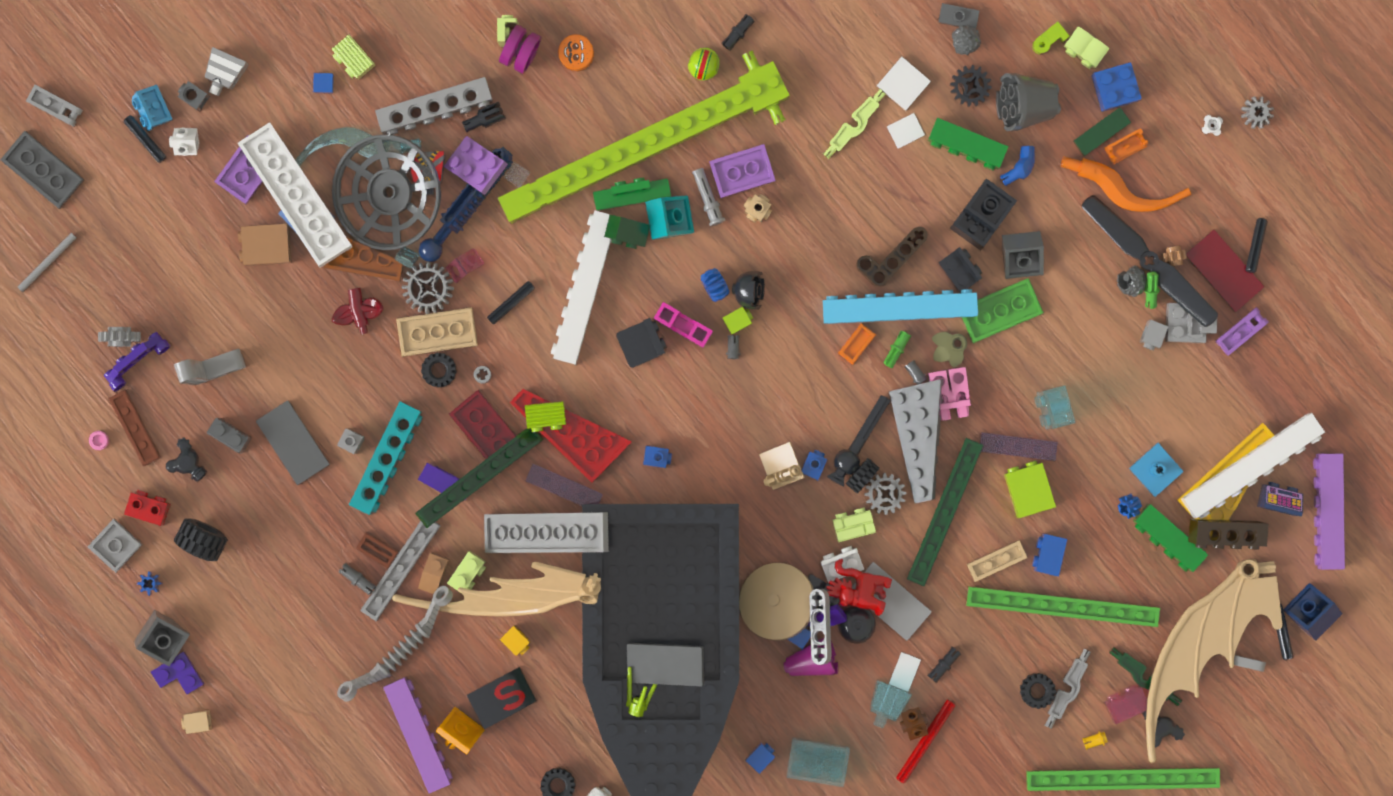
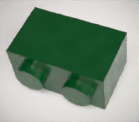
(627, 231)

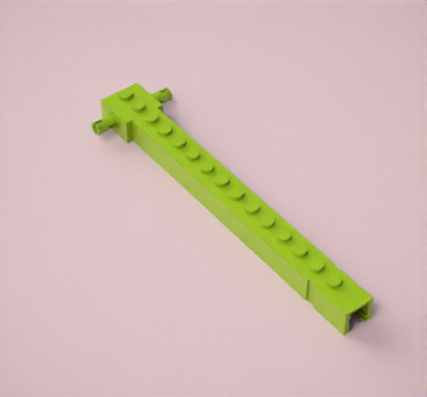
(757, 91)

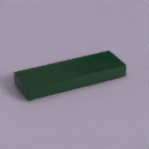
(1102, 131)

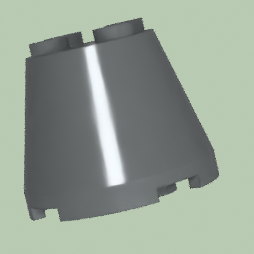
(1026, 101)

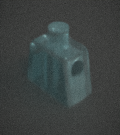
(887, 702)

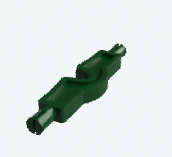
(1137, 670)

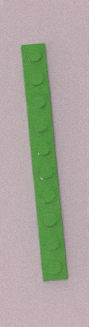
(1063, 606)
(1123, 779)

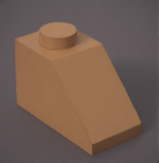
(433, 573)

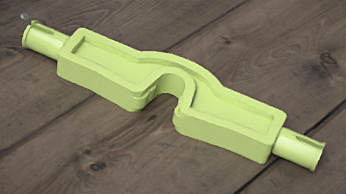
(847, 131)

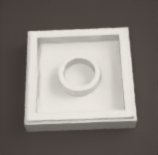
(903, 83)

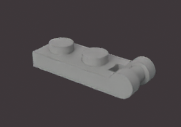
(53, 105)

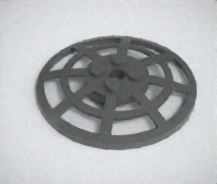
(377, 192)

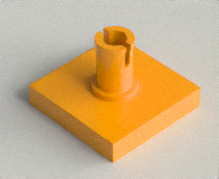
(460, 731)

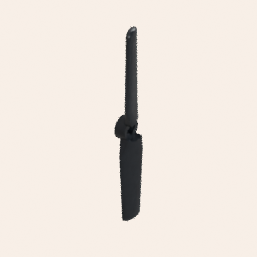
(1168, 277)

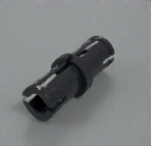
(738, 32)
(944, 664)

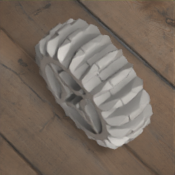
(433, 280)

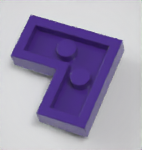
(180, 669)

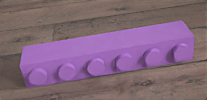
(1330, 511)
(417, 734)

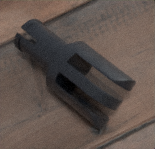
(485, 117)

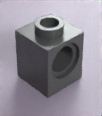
(200, 99)

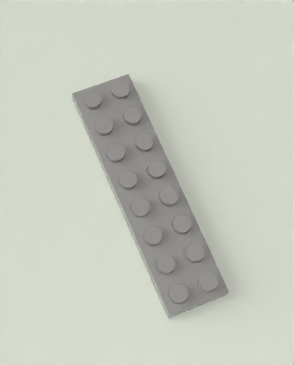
(546, 532)

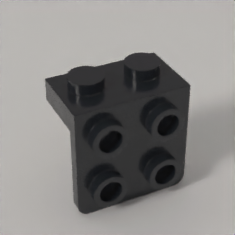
(641, 343)

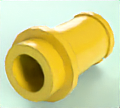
(1097, 739)

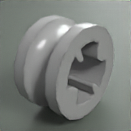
(487, 377)

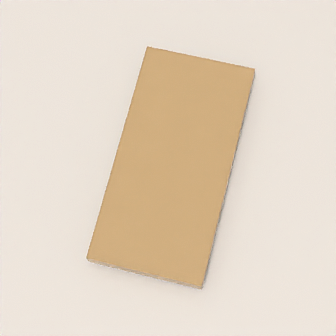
(437, 332)

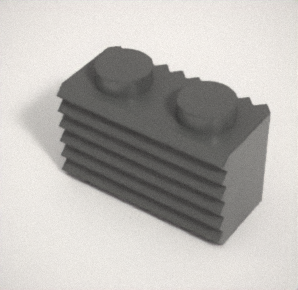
(229, 435)

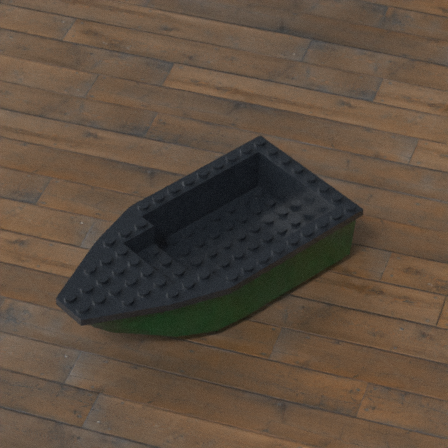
(665, 583)

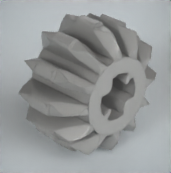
(1257, 104)

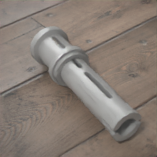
(711, 206)

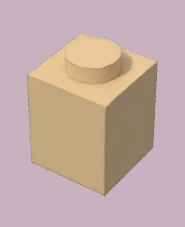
(196, 722)

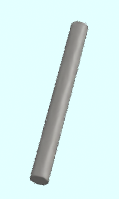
(46, 262)

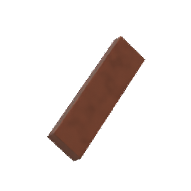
(134, 428)

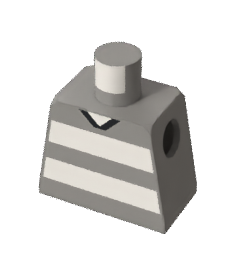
(223, 71)

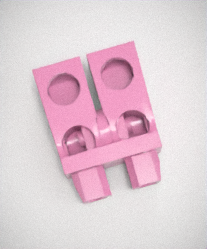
(957, 395)

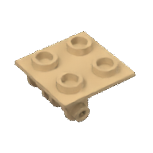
(781, 466)

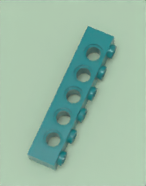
(359, 498)

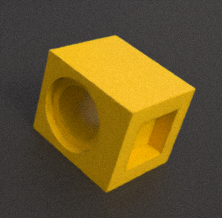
(516, 641)

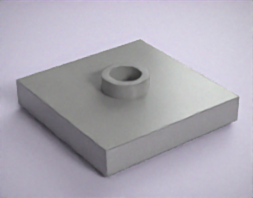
(115, 545)

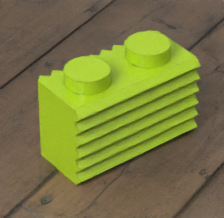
(545, 415)

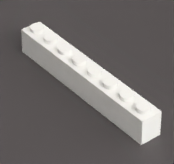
(583, 291)
(1252, 465)

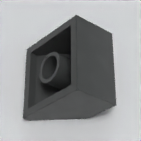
(1023, 254)
(161, 638)

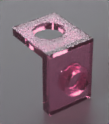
(465, 264)

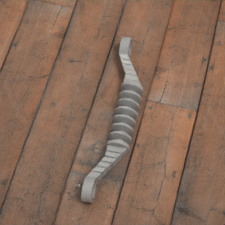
(382, 670)

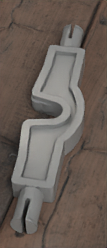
(1063, 698)

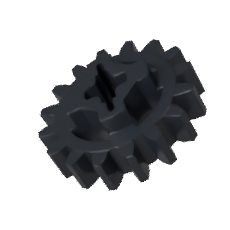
(962, 81)

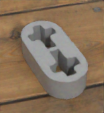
(1249, 663)

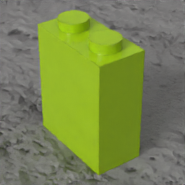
(1029, 489)

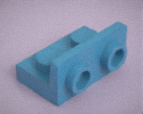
(151, 107)

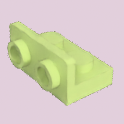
(503, 28)

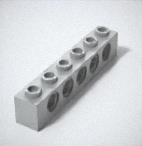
(386, 114)

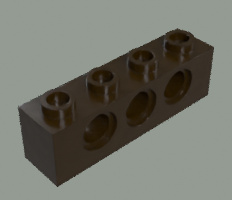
(1200, 529)

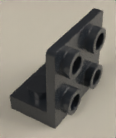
(960, 269)

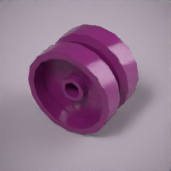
(520, 49)

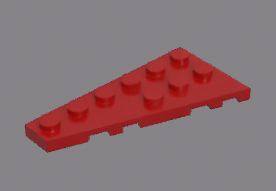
(580, 440)

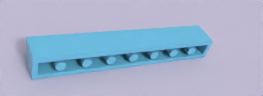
(900, 307)

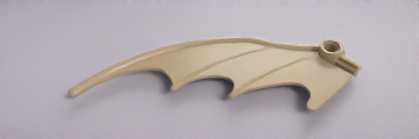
(522, 595)
(1209, 629)

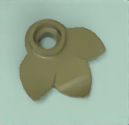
(947, 350)

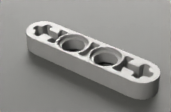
(816, 626)

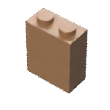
(265, 245)

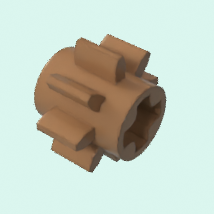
(1174, 256)

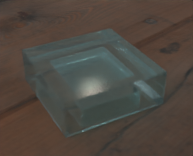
(407, 257)

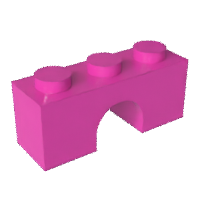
(683, 325)

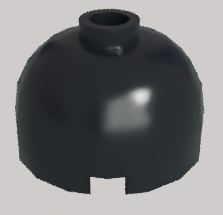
(749, 289)
(859, 625)

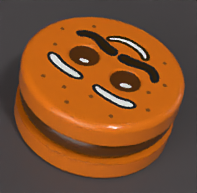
(576, 52)

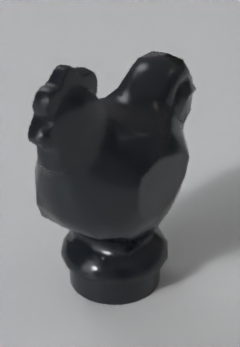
(186, 461)
(1166, 727)

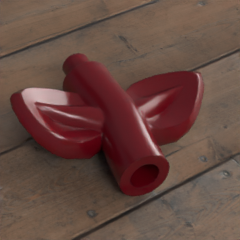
(357, 311)

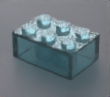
(1054, 407)
(817, 762)

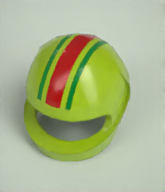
(703, 64)

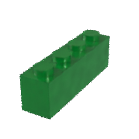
(968, 144)
(1172, 539)

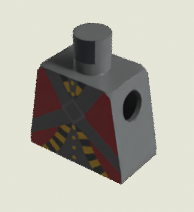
(438, 160)

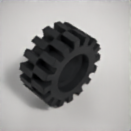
(427, 370)
(862, 475)
(1045, 699)
(557, 773)

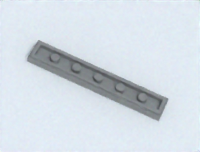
(399, 570)

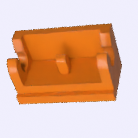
(1126, 146)

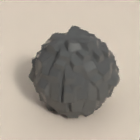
(966, 39)
(1132, 281)

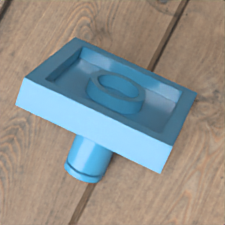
(1156, 469)

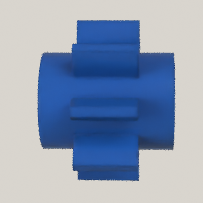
(1129, 506)
(155, 583)

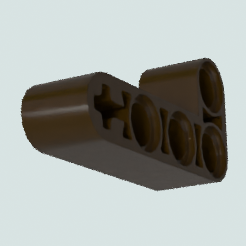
(895, 254)

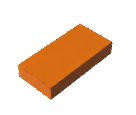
(857, 344)

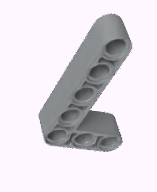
(197, 372)

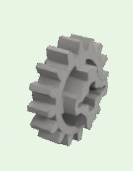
(119, 336)
(875, 485)

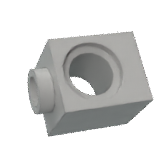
(1153, 335)
(351, 441)

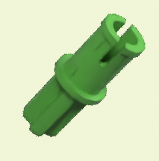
(1151, 290)
(897, 349)

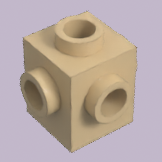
(754, 215)

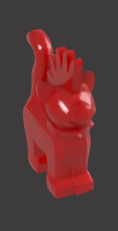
(863, 594)

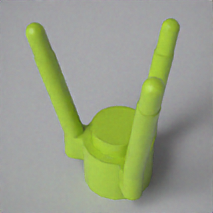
(637, 705)

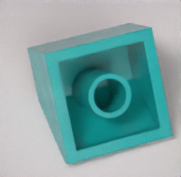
(669, 217)

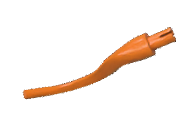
(1115, 187)

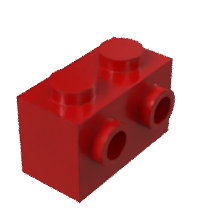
(147, 508)

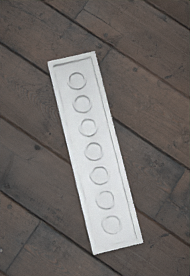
(294, 195)

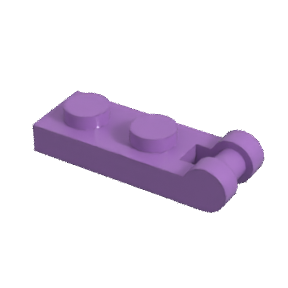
(1241, 332)

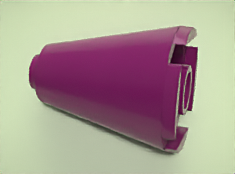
(802, 664)

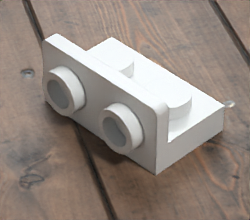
(850, 560)

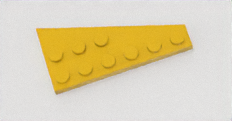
(1252, 441)

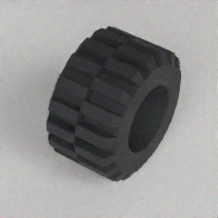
(200, 539)

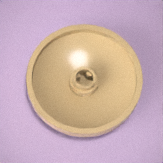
(776, 601)

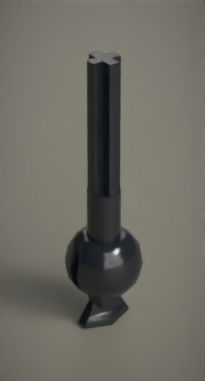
(847, 460)

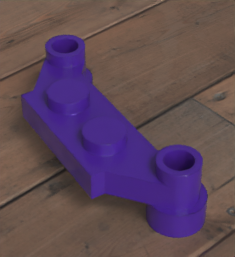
(139, 351)

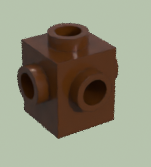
(914, 723)

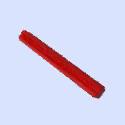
(925, 741)

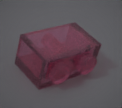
(1126, 704)

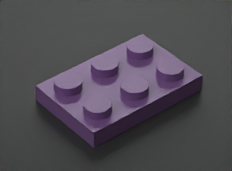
(475, 165)
(742, 171)
(239, 177)

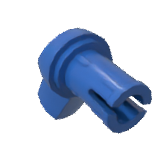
(1022, 167)

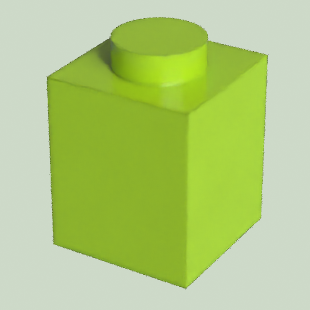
(738, 320)

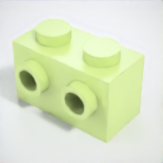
(467, 571)

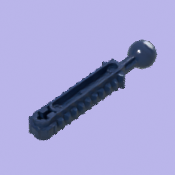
(459, 213)

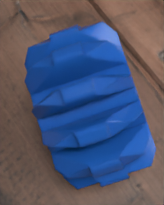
(714, 284)

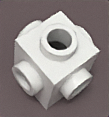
(184, 141)

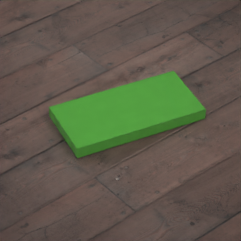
(1003, 310)

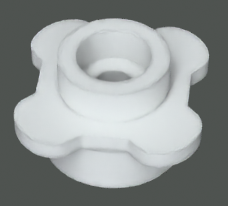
(1212, 120)

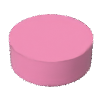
(99, 440)

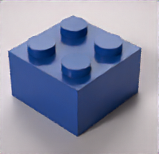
(1116, 87)

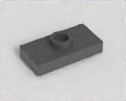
(958, 16)

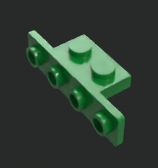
(632, 193)

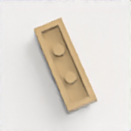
(997, 561)

